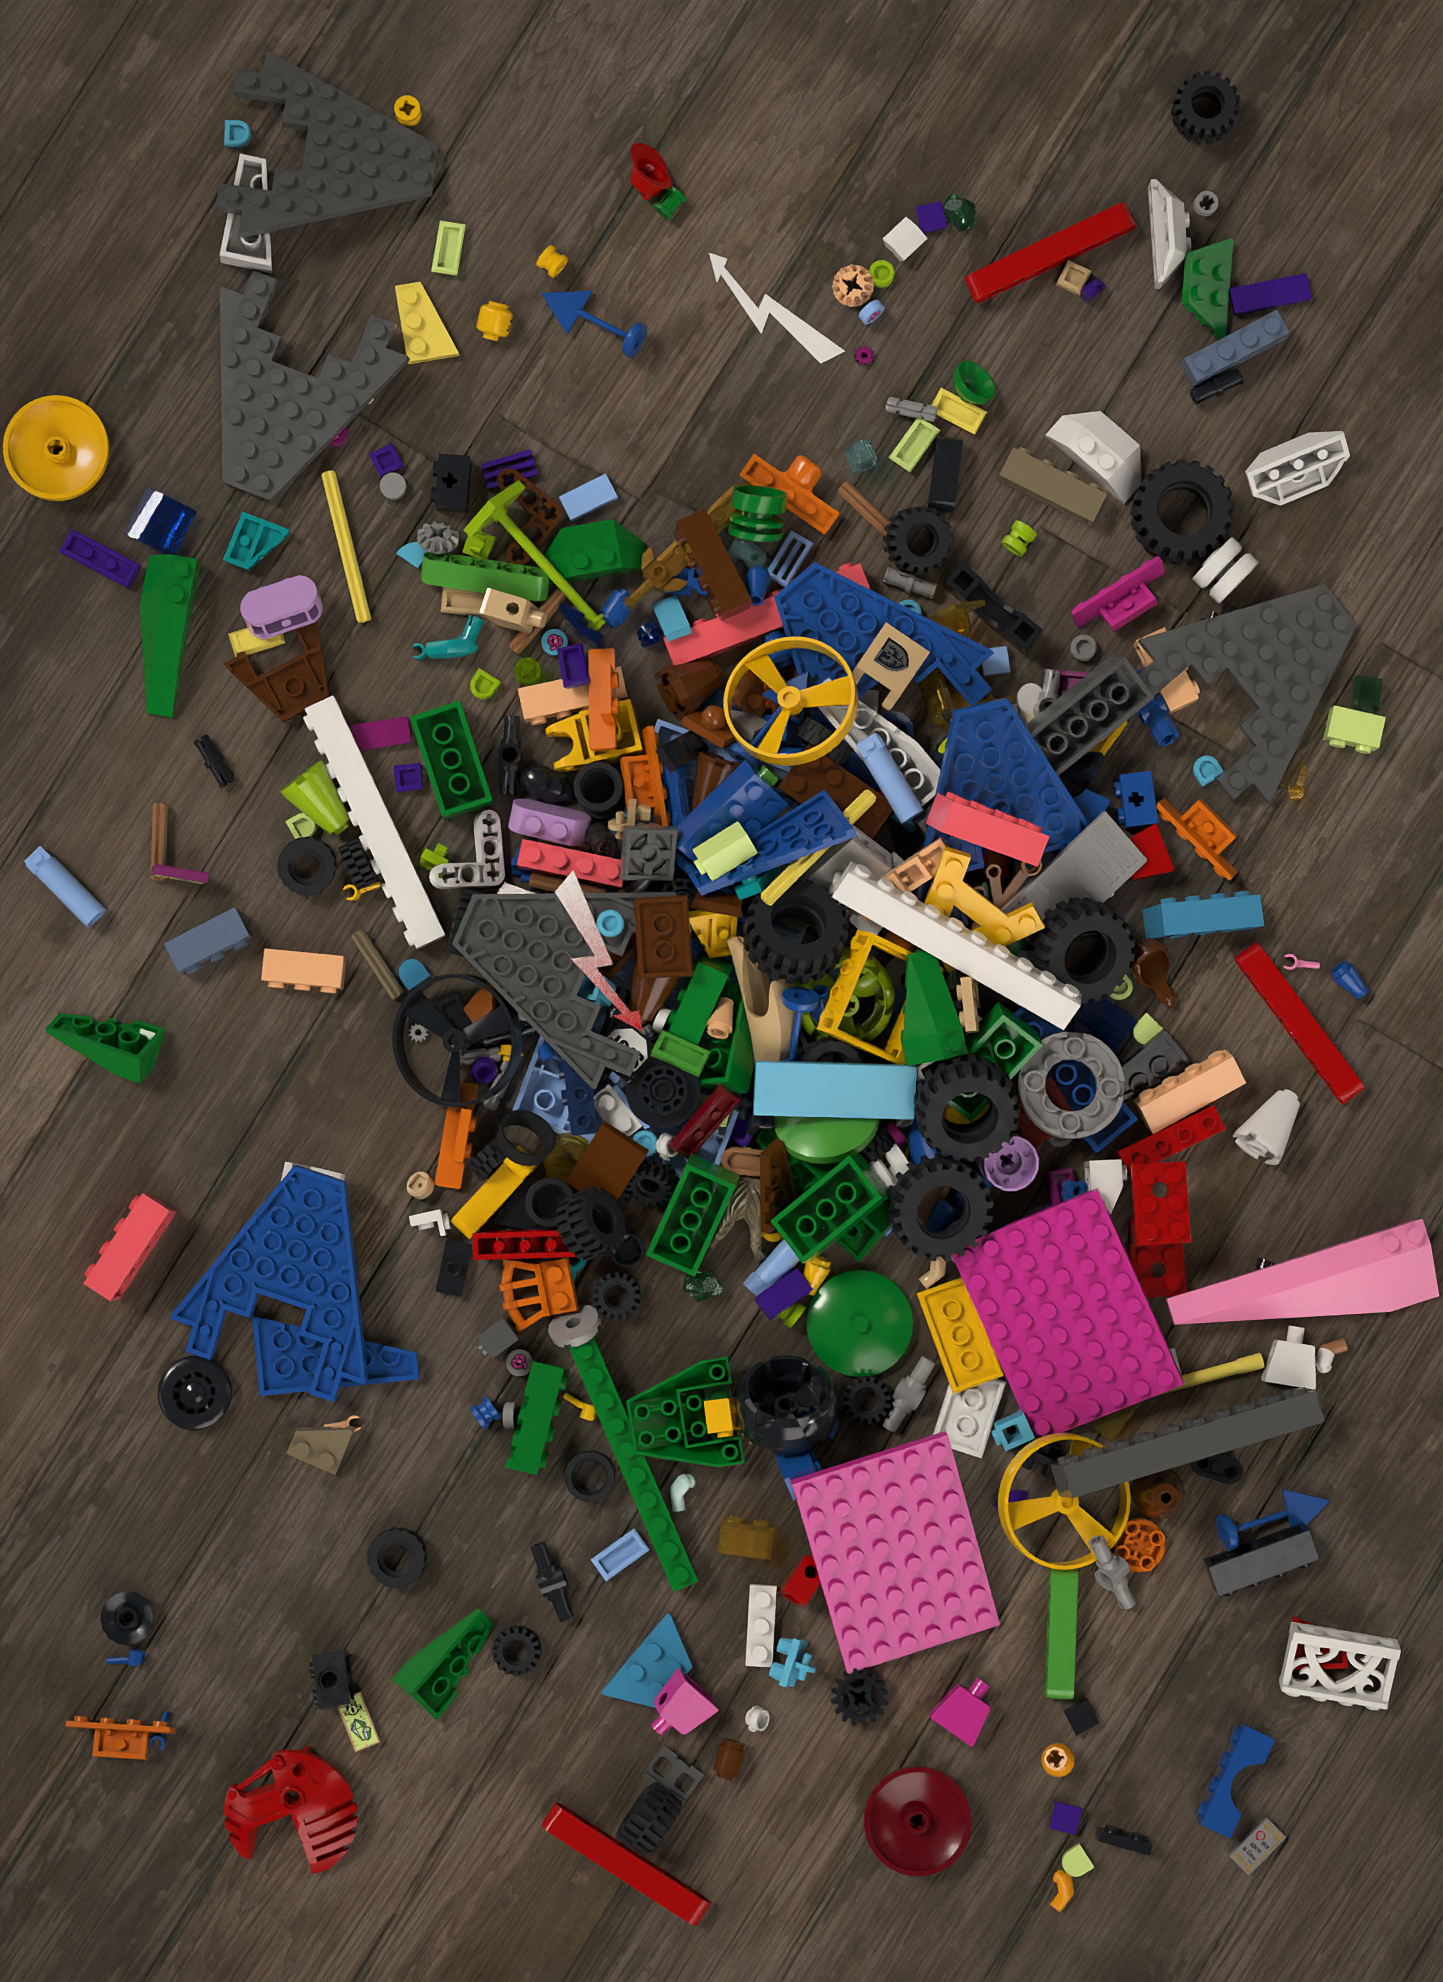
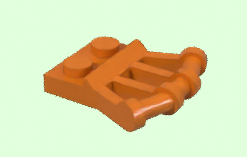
(554, 1286)

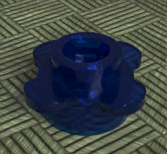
(649, 634)

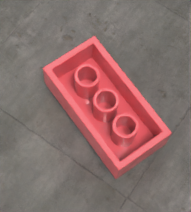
(988, 828)
(129, 1247)

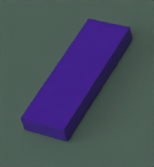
(1270, 294)
(100, 558)

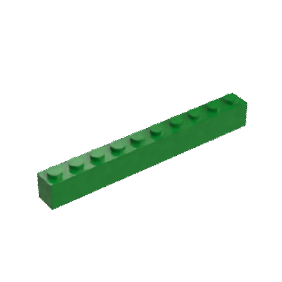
(633, 1466)

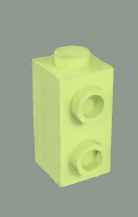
(724, 851)

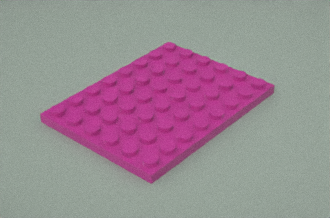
(1067, 1315)
(896, 1552)

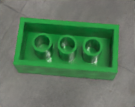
(452, 760)
(1004, 1041)
(831, 1208)
(693, 1215)

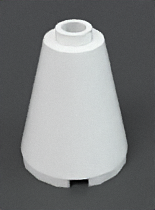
(1269, 1127)

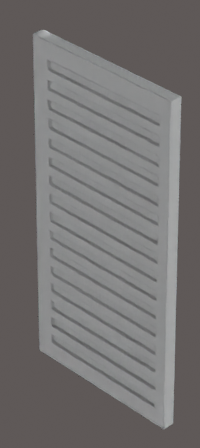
(1087, 867)

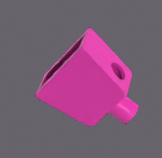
(682, 1705)
(963, 1711)

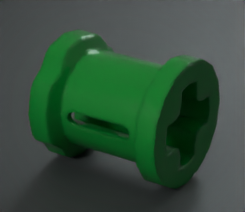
(669, 203)

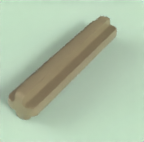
(377, 964)

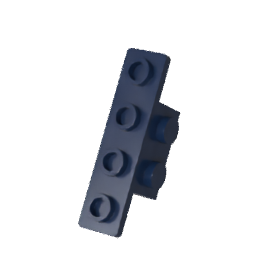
(580, 1101)

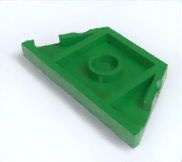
(1208, 285)

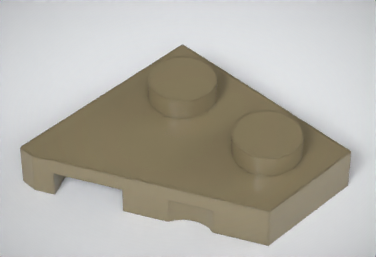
(321, 1446)

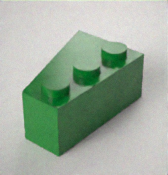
(699, 998)

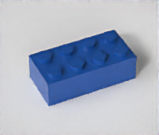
(742, 798)

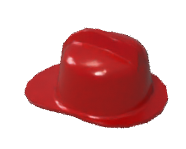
(649, 171)

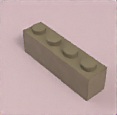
(1051, 486)

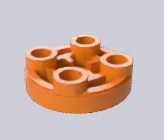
(1141, 1544)

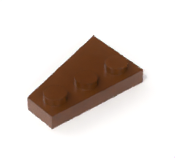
(776, 1183)

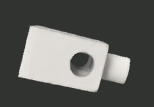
(1291, 1361)

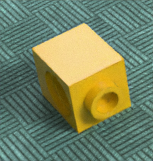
(721, 1416)

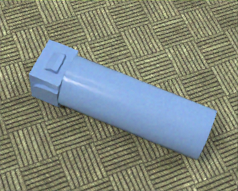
(889, 778)
(65, 886)
(773, 1268)

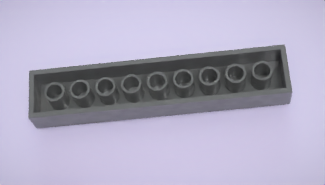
(1081, 717)
(1186, 1443)

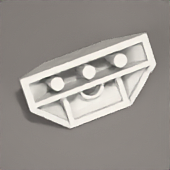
(1168, 232)
(1100, 450)
(1297, 466)

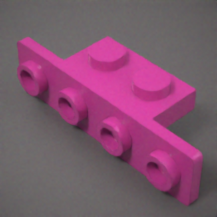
(1123, 599)

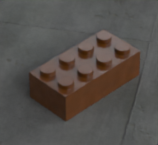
(824, 774)

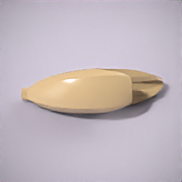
(767, 1017)

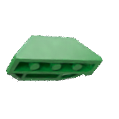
(595, 551)

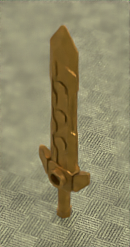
(672, 561)

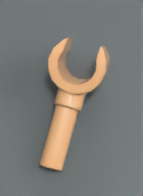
(343, 1424)

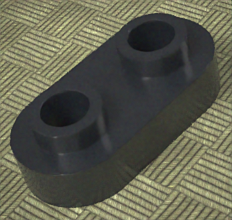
(1215, 1469)

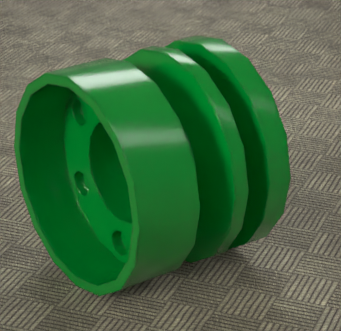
(757, 507)

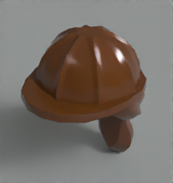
(1152, 967)

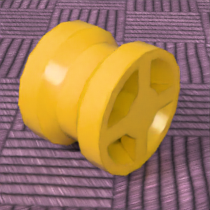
(409, 117)
(552, 261)

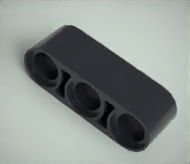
(945, 474)

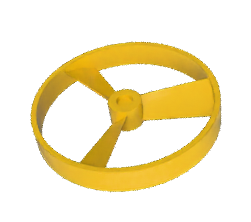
(792, 701)
(1023, 1512)

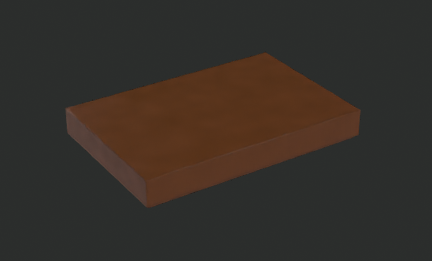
(663, 936)
(608, 1162)

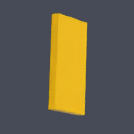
(959, 1336)

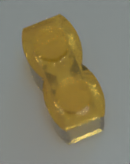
(745, 1538)

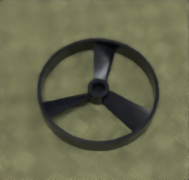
(455, 1040)

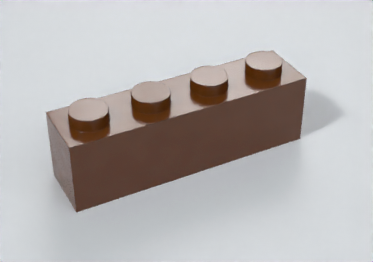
(712, 565)

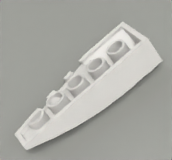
(910, 757)

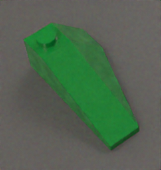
(930, 1019)
(118, 1047)
(436, 1670)

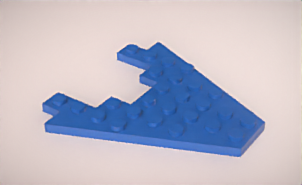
(848, 619)
(1001, 766)
(297, 1253)

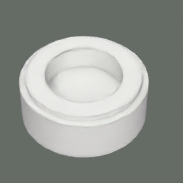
(661, 1019)

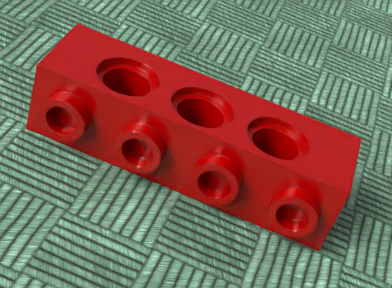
(1172, 1139)
(519, 1244)

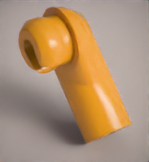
(1065, 1890)

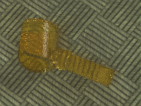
(1296, 793)

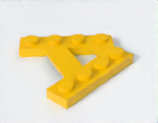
(950, 890)

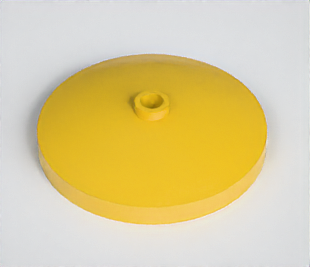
(50, 425)

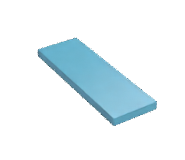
(834, 1089)

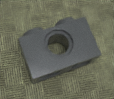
(497, 1338)

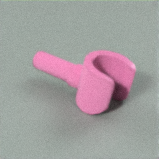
(1300, 963)

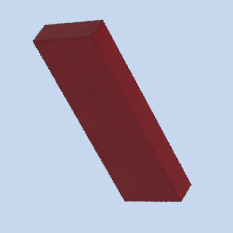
(705, 1122)

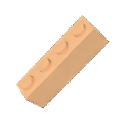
(554, 700)
(1189, 1091)

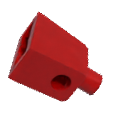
(1152, 846)
(798, 1586)

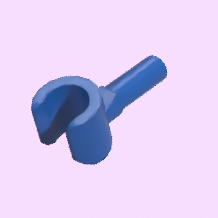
(546, 1052)
(135, 1658)
(161, 1736)

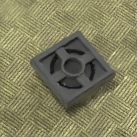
(648, 851)

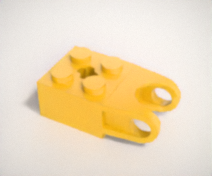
(576, 727)

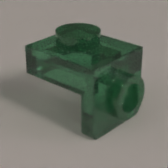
(1366, 694)

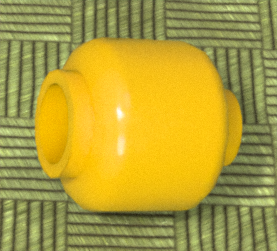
(494, 320)

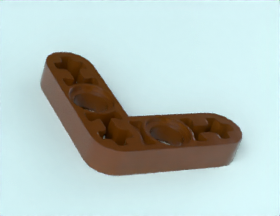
(538, 520)

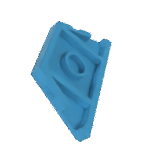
(650, 1665)

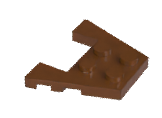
(292, 684)

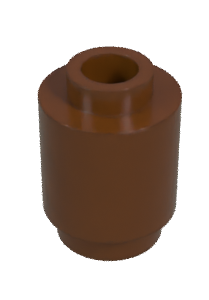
(729, 1759)

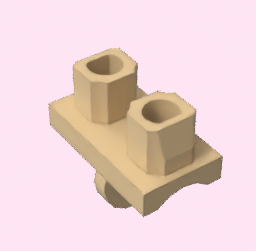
(635, 813)

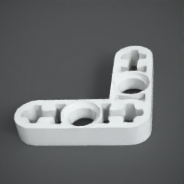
(479, 868)

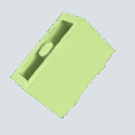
(1354, 729)

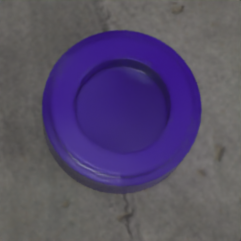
(484, 1070)

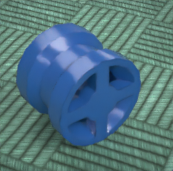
(485, 1412)

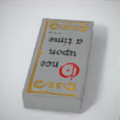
(1257, 1846)

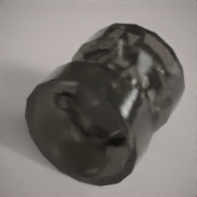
(601, 840)

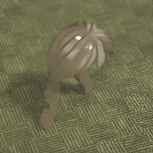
(743, 1204)

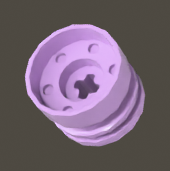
(1019, 1169)

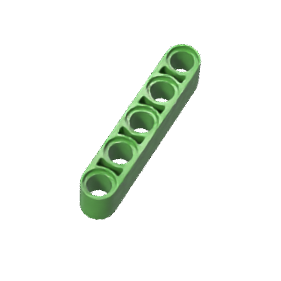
(479, 574)
(1061, 1633)

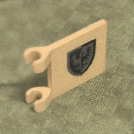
(891, 661)

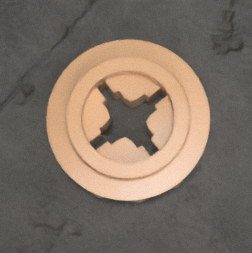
(855, 297)

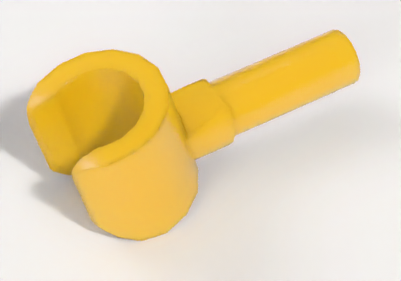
(358, 892)
(588, 1411)

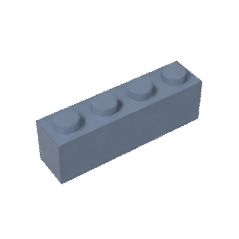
(1234, 349)

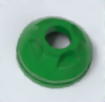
(973, 383)

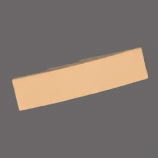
(916, 869)

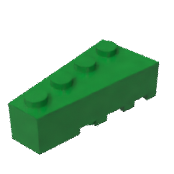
(536, 1418)

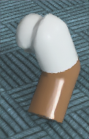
(1326, 1354)

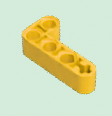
(491, 1196)

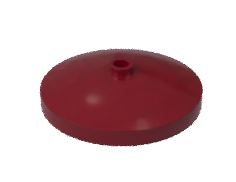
(920, 1846)

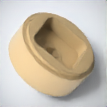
(420, 1185)

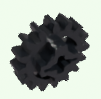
(852, 1706)

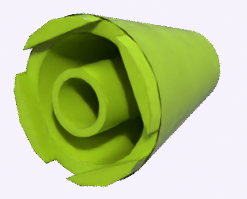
(318, 798)

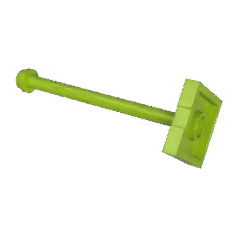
(497, 511)

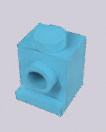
(592, 993)
(1020, 1436)

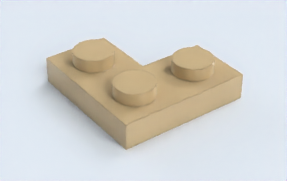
(969, 996)

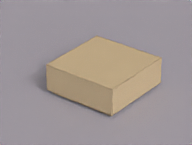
(1073, 277)

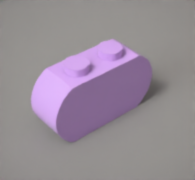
(281, 607)
(549, 822)

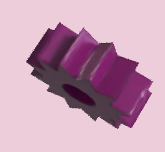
(864, 360)

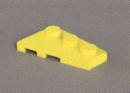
(421, 326)

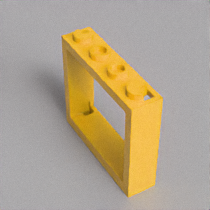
(844, 987)

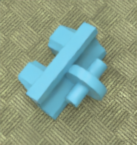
(796, 1664)

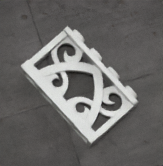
(1341, 1691)

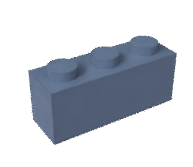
(208, 941)

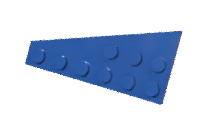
(794, 835)
(289, 1360)

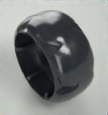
(785, 1431)

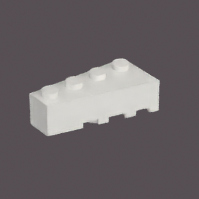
(255, 250)

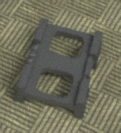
(669, 1780)

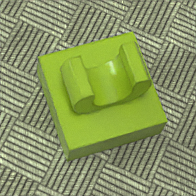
(479, 545)
(431, 859)

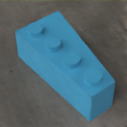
(1203, 916)

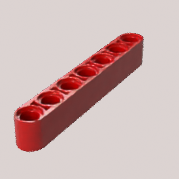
(1050, 252)
(1299, 1023)
(626, 1864)

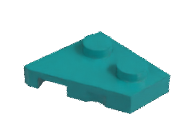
(253, 541)
(755, 883)

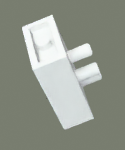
(835, 860)

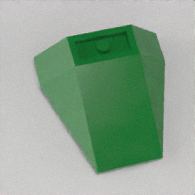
(671, 1417)

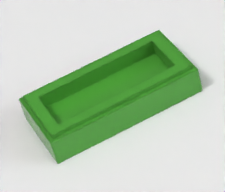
(680, 1053)

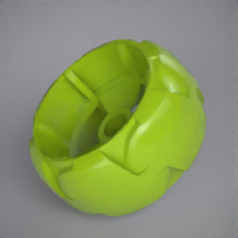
(873, 982)

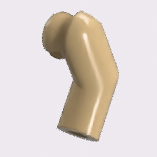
(936, 1271)

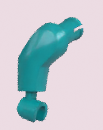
(454, 647)

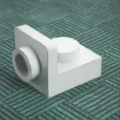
(426, 1220)

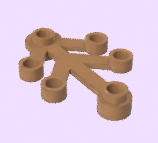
(1001, 899)

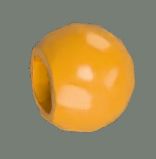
(1057, 1760)

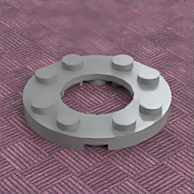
(1108, 1078)

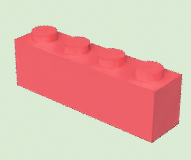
(562, 861)

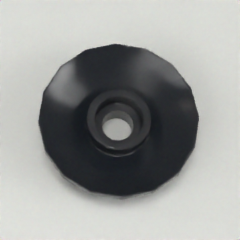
(117, 1627)

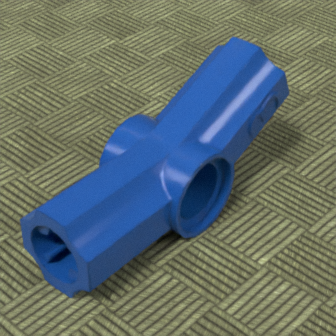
(1158, 721)

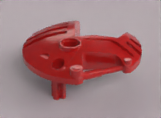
(320, 1813)

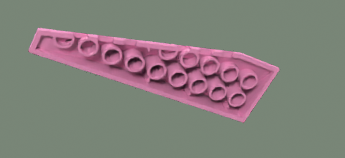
(1352, 1277)

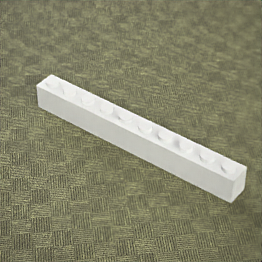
(375, 823)
(957, 945)

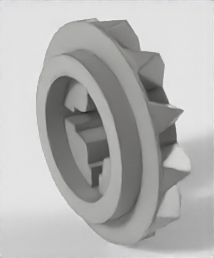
(437, 544)

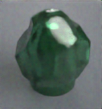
(960, 212)
(702, 1286)

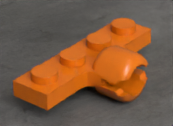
(799, 484)

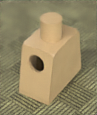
(511, 611)

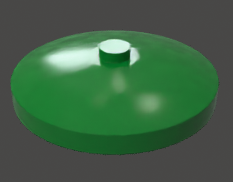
(859, 1323)

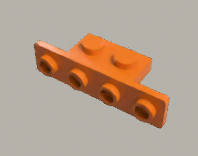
(602, 699)
(643, 778)
(1204, 831)
(455, 1140)
(121, 1740)

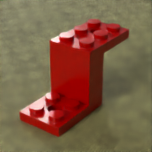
(1159, 1227)

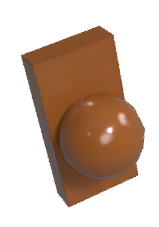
(710, 725)

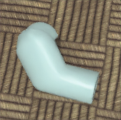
(678, 1489)

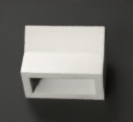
(904, 239)

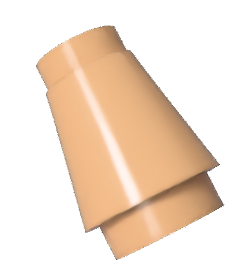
(721, 1019)

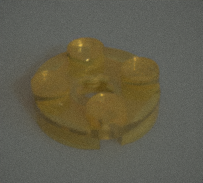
(555, 1164)

